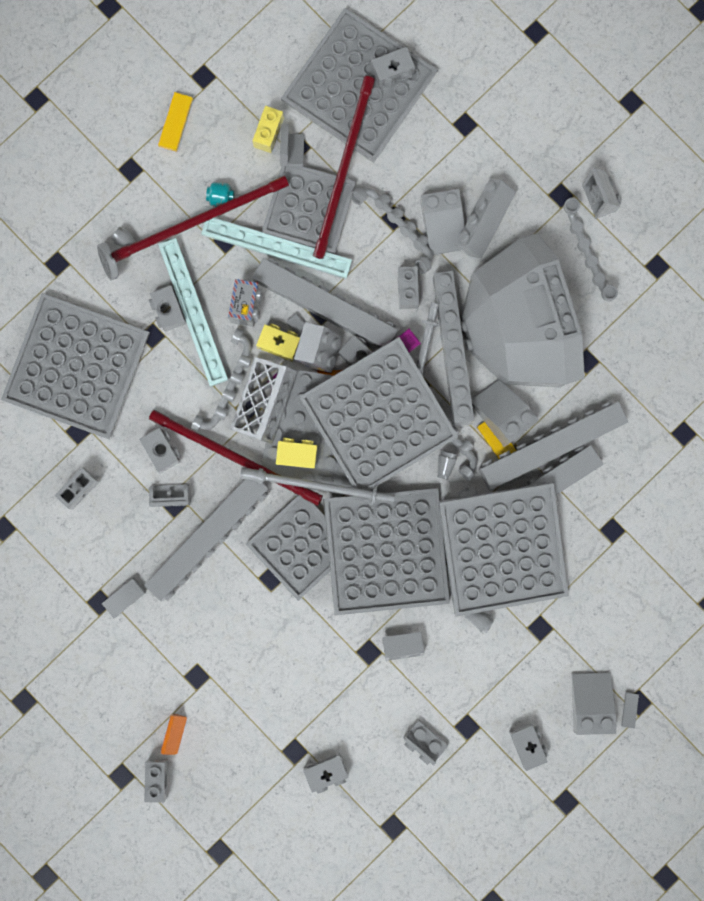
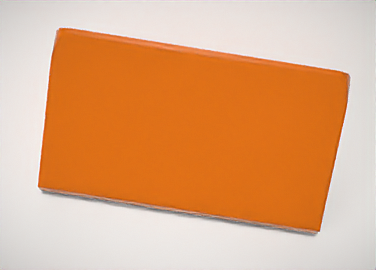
(173, 734)

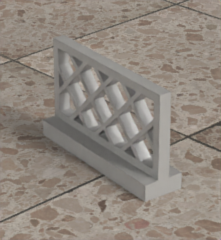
(274, 403)

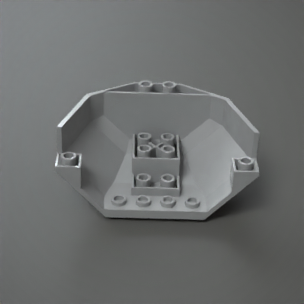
(524, 318)

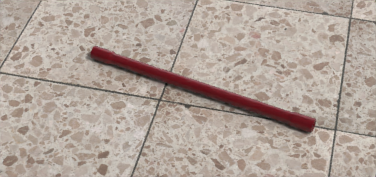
(271, 187)
(322, 242)
(165, 421)

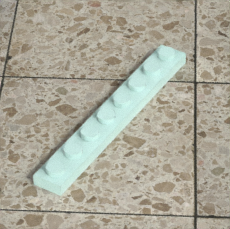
(275, 247)
(193, 312)

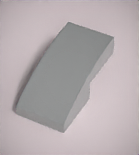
(123, 598)

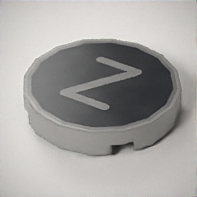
(108, 263)

